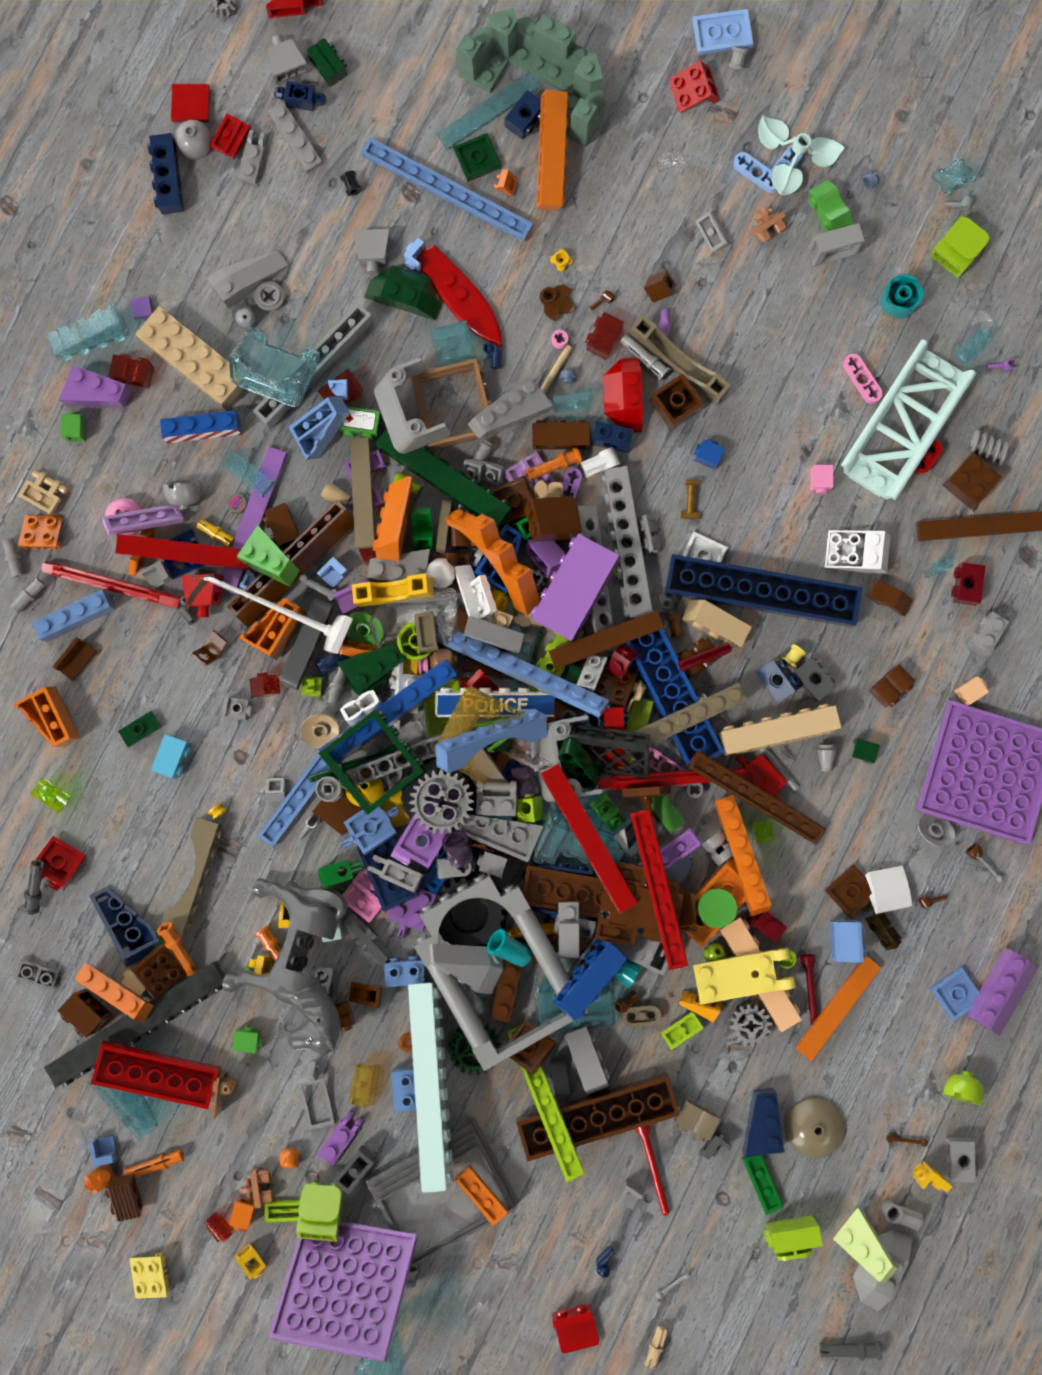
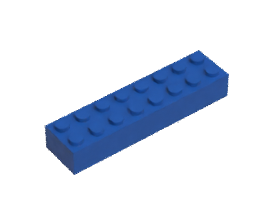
(672, 692)

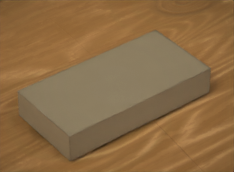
(426, 632)

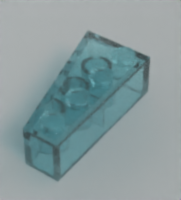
(88, 333)
(129, 1108)

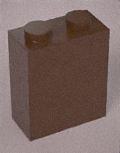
(552, 518)

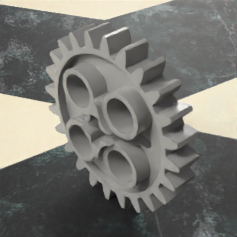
(437, 819)

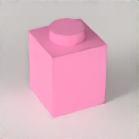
(821, 478)

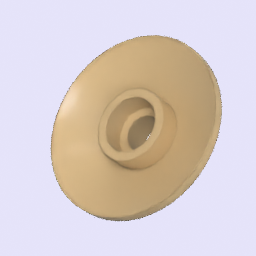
(319, 737)

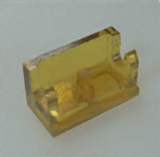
(364, 1084)

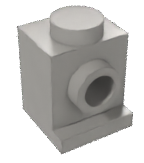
(229, 706)

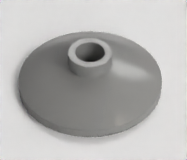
(936, 831)

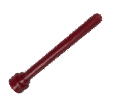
(808, 963)

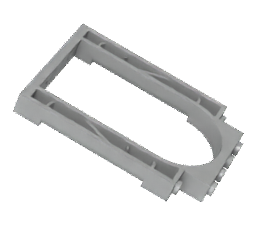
(451, 989)

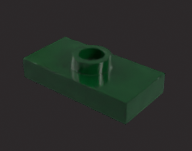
(140, 729)

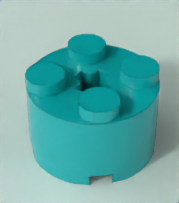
(911, 293)

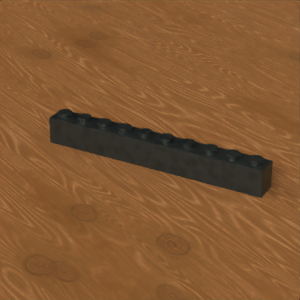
(129, 1030)

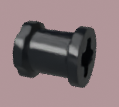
(351, 183)

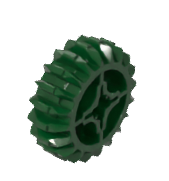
(466, 1052)

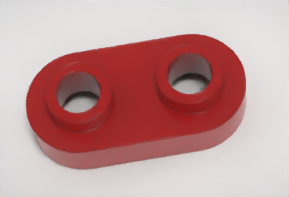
(930, 458)

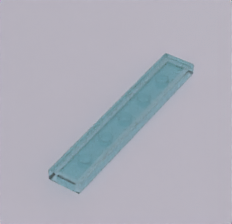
(486, 111)

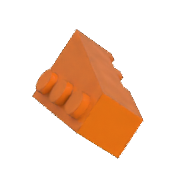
(49, 715)

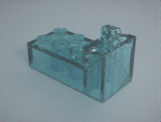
(559, 837)

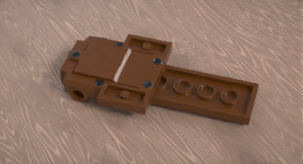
(549, 886)

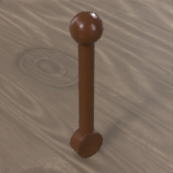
(890, 1138)

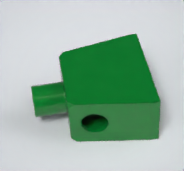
(329, 874)

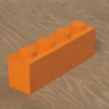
(114, 992)

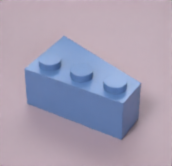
(319, 426)

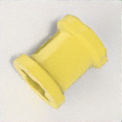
(794, 656)

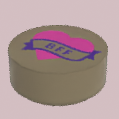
(237, 503)

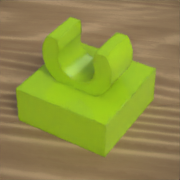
(312, 686)

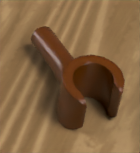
(607, 296)
(925, 901)

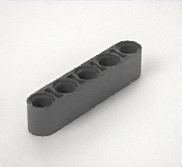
(305, 645)

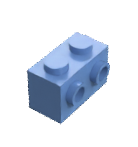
(404, 972)
(403, 1089)

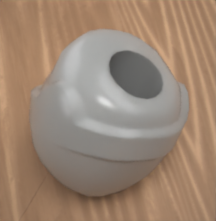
(249, 321)

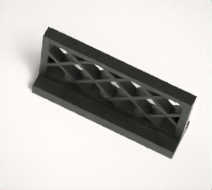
(611, 739)

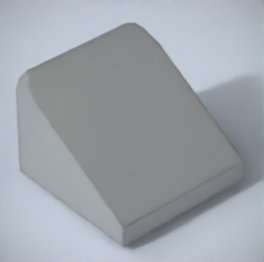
(275, 789)

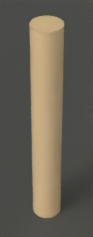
(556, 368)

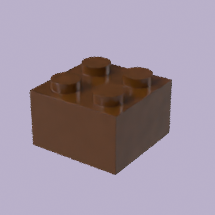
(676, 401)
(972, 480)
(84, 1013)

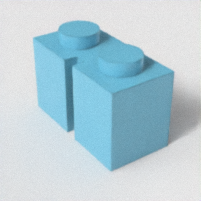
(170, 756)

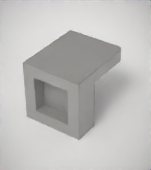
(157, 575)
(628, 1195)

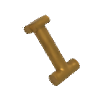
(690, 514)

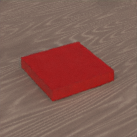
(190, 102)

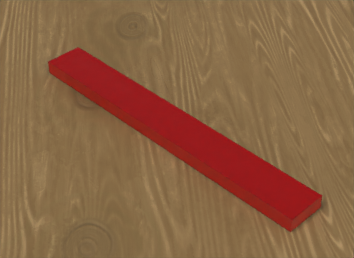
(179, 551)
(588, 838)
(659, 889)

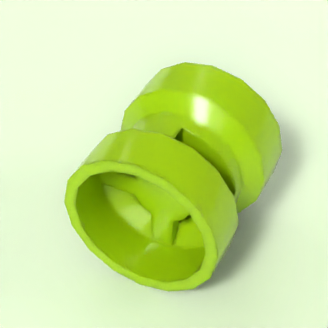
(788, 963)

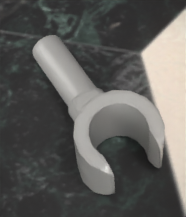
(964, 205)
(309, 824)

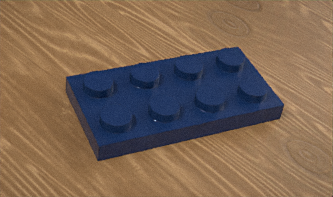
(387, 892)

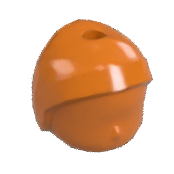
(289, 1158)

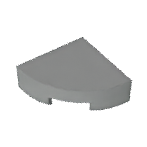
(477, 559)

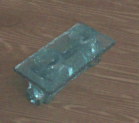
(973, 346)

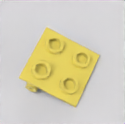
(149, 1276)

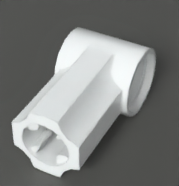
(604, 460)

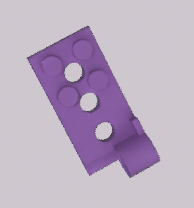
(407, 846)

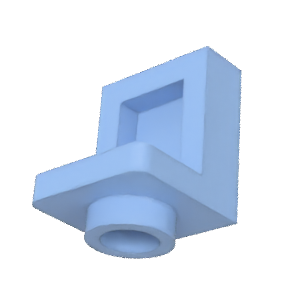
(411, 254)

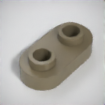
(641, 1017)

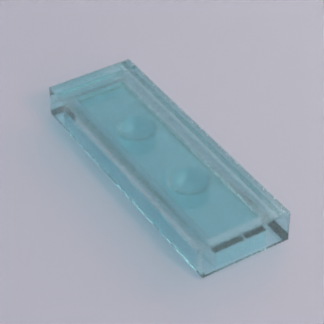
(247, 473)

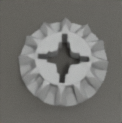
(222, 10)
(269, 287)

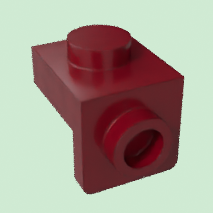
(621, 661)

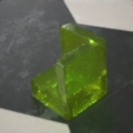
(762, 831)

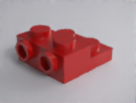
(60, 863)

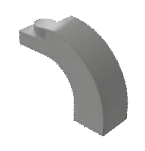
(568, 929)

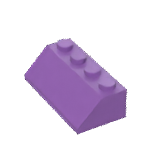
(1002, 991)

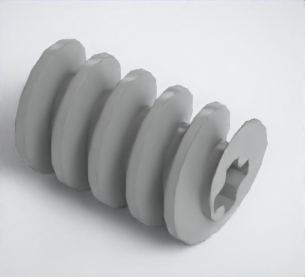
(989, 446)

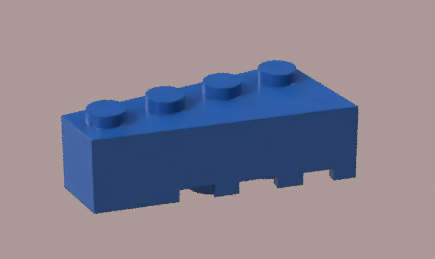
(589, 979)

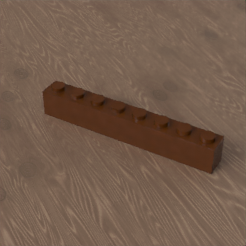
(303, 553)

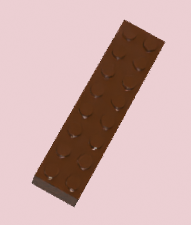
(603, 1115)

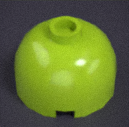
(408, 643)
(964, 1088)

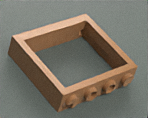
(442, 372)

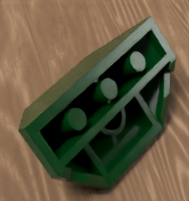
(405, 291)

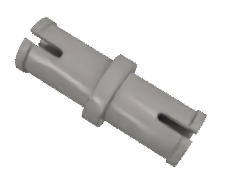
(12, 557)
(27, 595)
(336, 687)

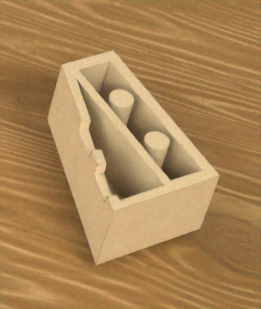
(715, 622)

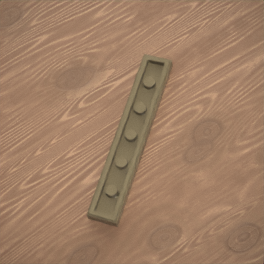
(362, 493)

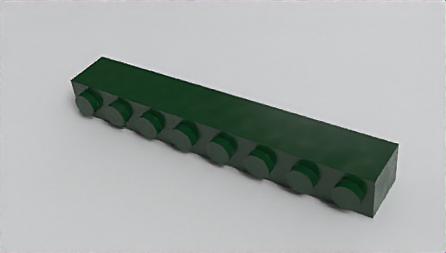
(449, 481)

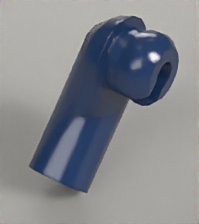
(494, 353)
(602, 1263)

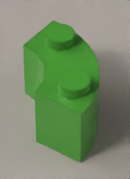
(829, 206)

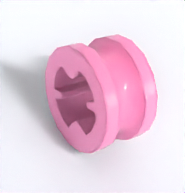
(554, 341)
(423, 665)

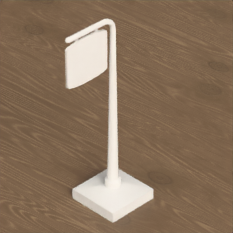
(335, 632)

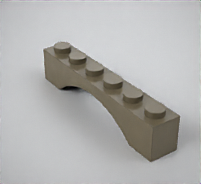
(701, 378)
(694, 714)
(204, 838)

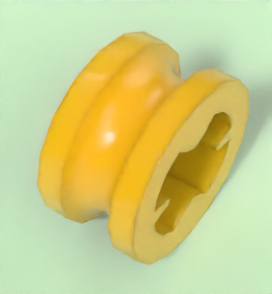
(217, 811)

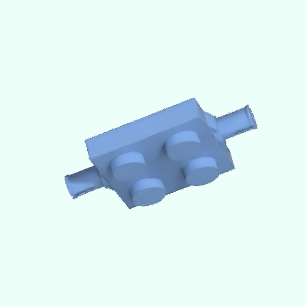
(370, 830)

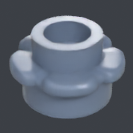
(871, 180)
(568, 376)

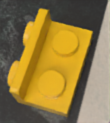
(927, 1174)

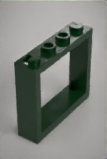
(347, 781)

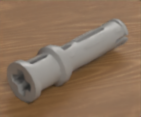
(652, 362)

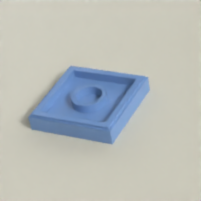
(955, 993)

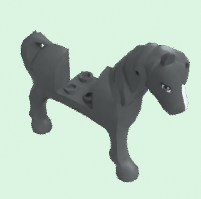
(309, 915)

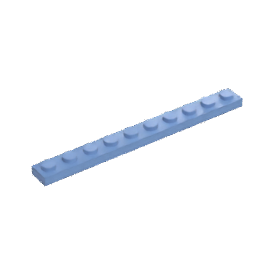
(447, 189)
(527, 673)

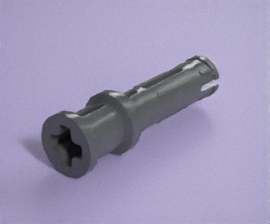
(33, 893)
(860, 1350)

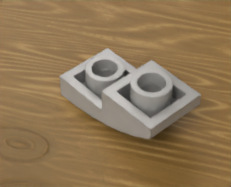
(483, 470)
(37, 974)

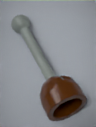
(976, 852)

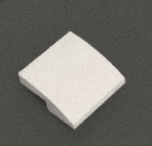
(889, 889)

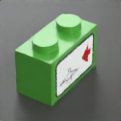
(362, 423)

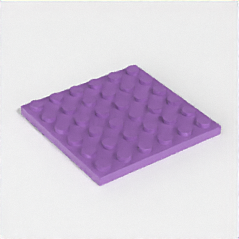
(985, 773)
(345, 1291)

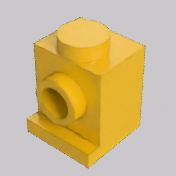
(245, 1255)

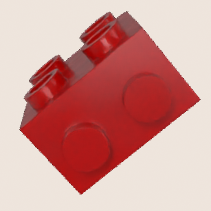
(575, 1328)

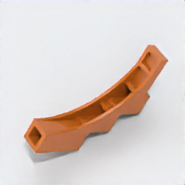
(501, 554)

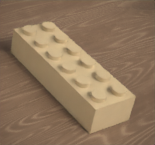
(189, 356)
(780, 731)

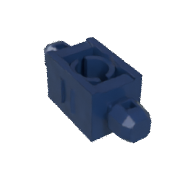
(294, 89)

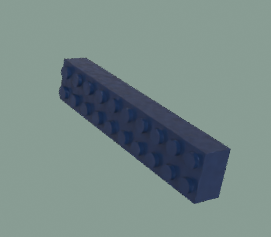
(763, 590)

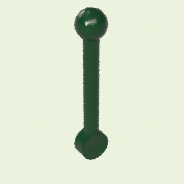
(539, 636)

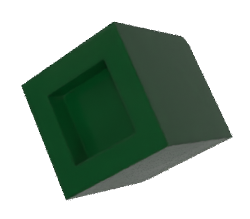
(865, 751)

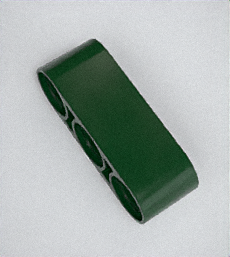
(579, 763)

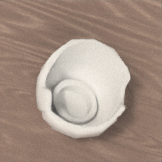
(441, 572)

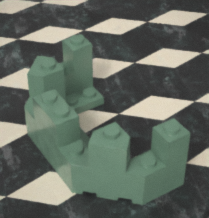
(544, 51)

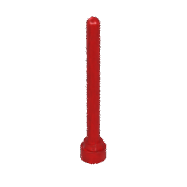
(644, 1132)

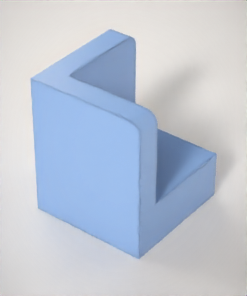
(332, 572)

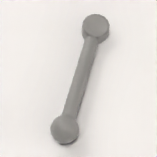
(659, 1294)

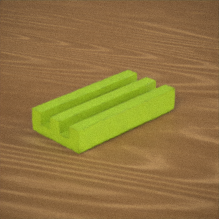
(281, 1210)

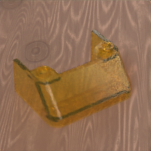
(465, 715)

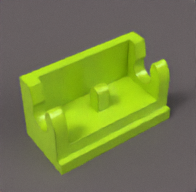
(682, 1031)

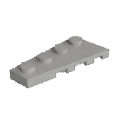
(504, 835)

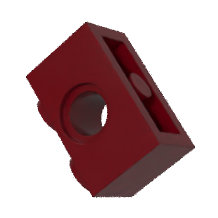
(975, 575)

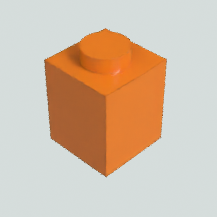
(242, 1214)

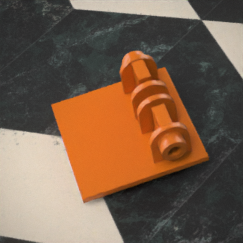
(40, 532)

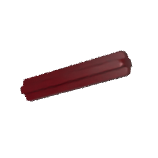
(704, 657)

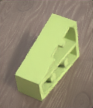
(865, 1247)

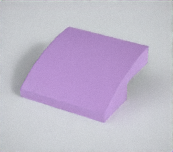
(519, 470)

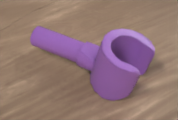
(1005, 365)

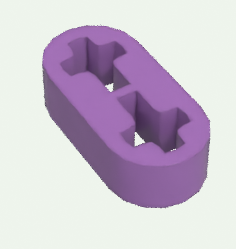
(575, 486)

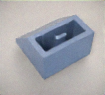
(847, 941)

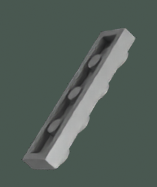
(295, 137)

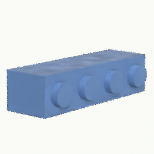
(73, 616)

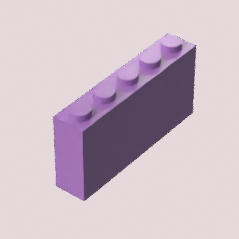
(575, 587)

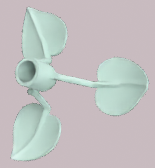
(786, 178)

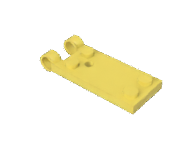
(733, 979)

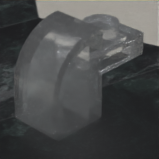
(413, 732)

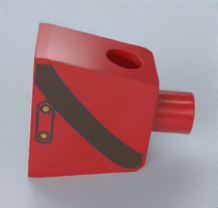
(202, 593)

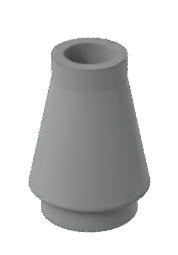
(826, 756)

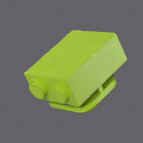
(960, 246)
(320, 1212)
(793, 1237)

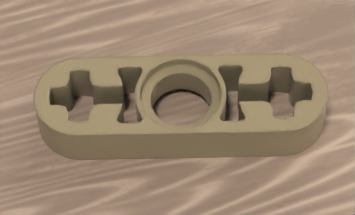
(443, 530)

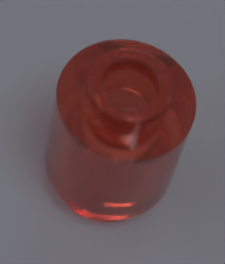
(218, 1227)

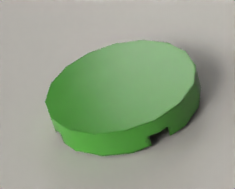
(717, 908)

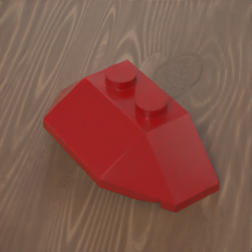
(624, 394)

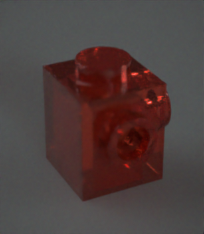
(264, 685)

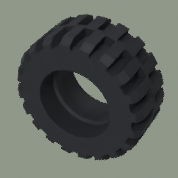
(429, 766)
(455, 935)

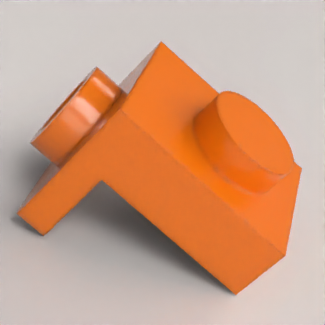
(98, 1179)

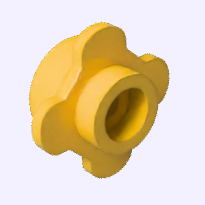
(561, 254)

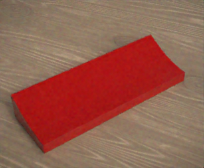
(154, 1074)

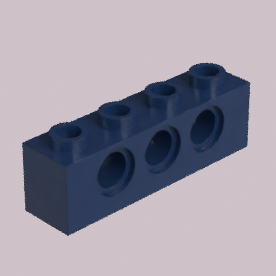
(172, 201)

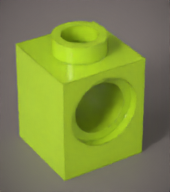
(524, 814)

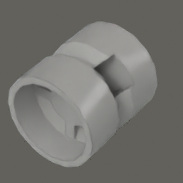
(329, 789)
(713, 842)

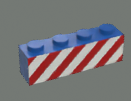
(200, 427)

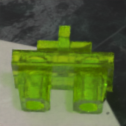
(50, 795)

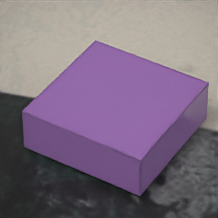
(141, 307)

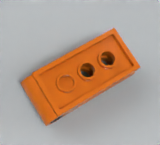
(724, 878)

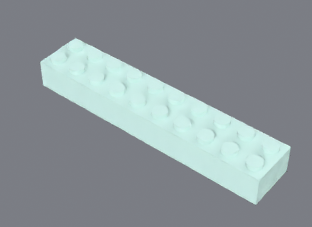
(429, 1087)

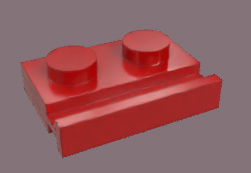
(230, 136)

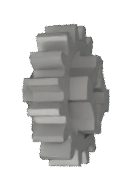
(741, 1025)

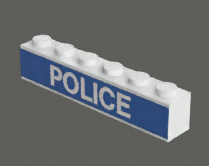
(522, 699)

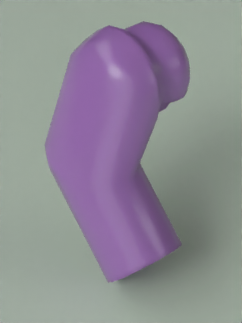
(664, 322)

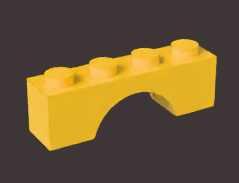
(380, 593)

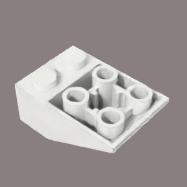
(858, 551)

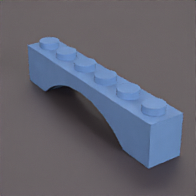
(458, 751)

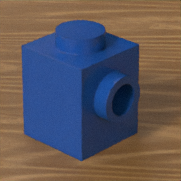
(709, 453)

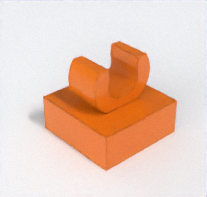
(506, 183)

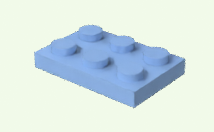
(722, 31)

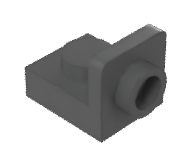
(712, 1147)

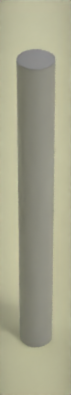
(776, 764)

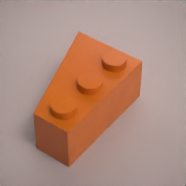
(273, 630)

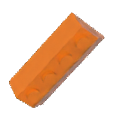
(394, 520)

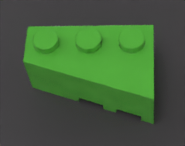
(267, 558)

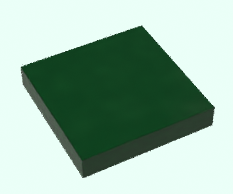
(477, 157)

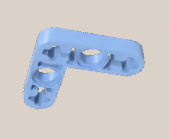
(765, 171)

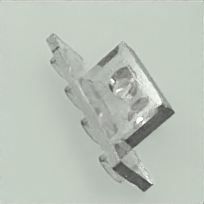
(527, 754)

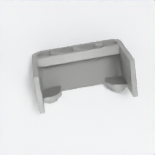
(405, 434)
(559, 731)

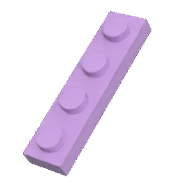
(142, 519)

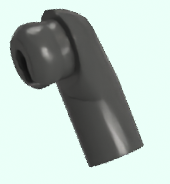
(185, 611)

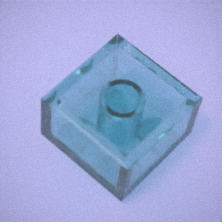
(452, 343)

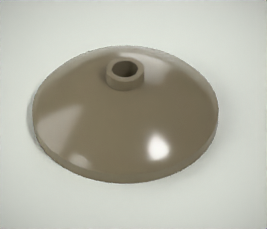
(803, 1121)

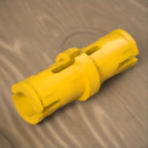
(215, 533)

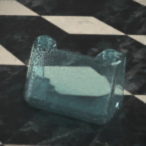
(271, 369)

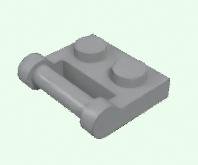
(496, 804)

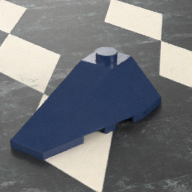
(128, 931)

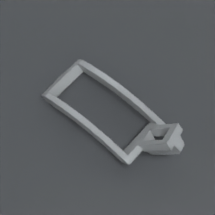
(310, 1079)

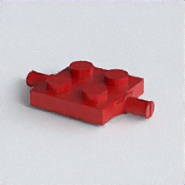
(762, 774)

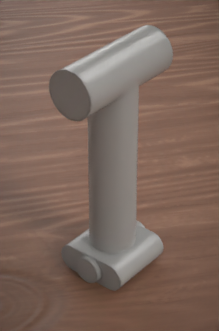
(318, 587)

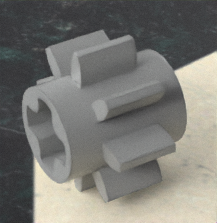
(537, 574)

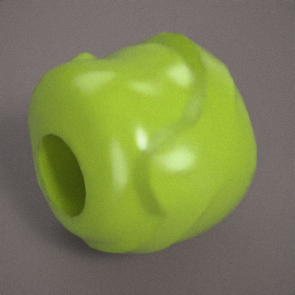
(713, 952)

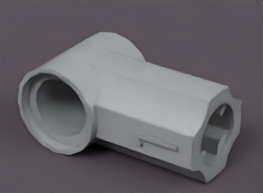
(902, 1215)

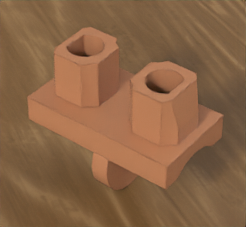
(775, 221)
(257, 1178)

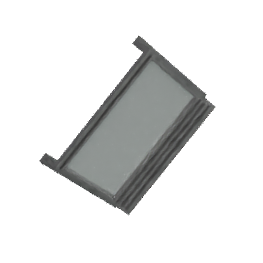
(440, 1216)

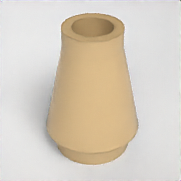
(333, 493)

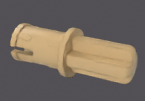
(656, 1347)

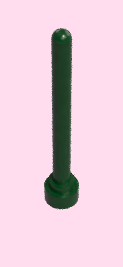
(317, 776)

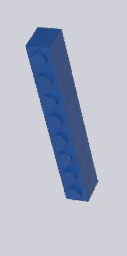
(398, 707)

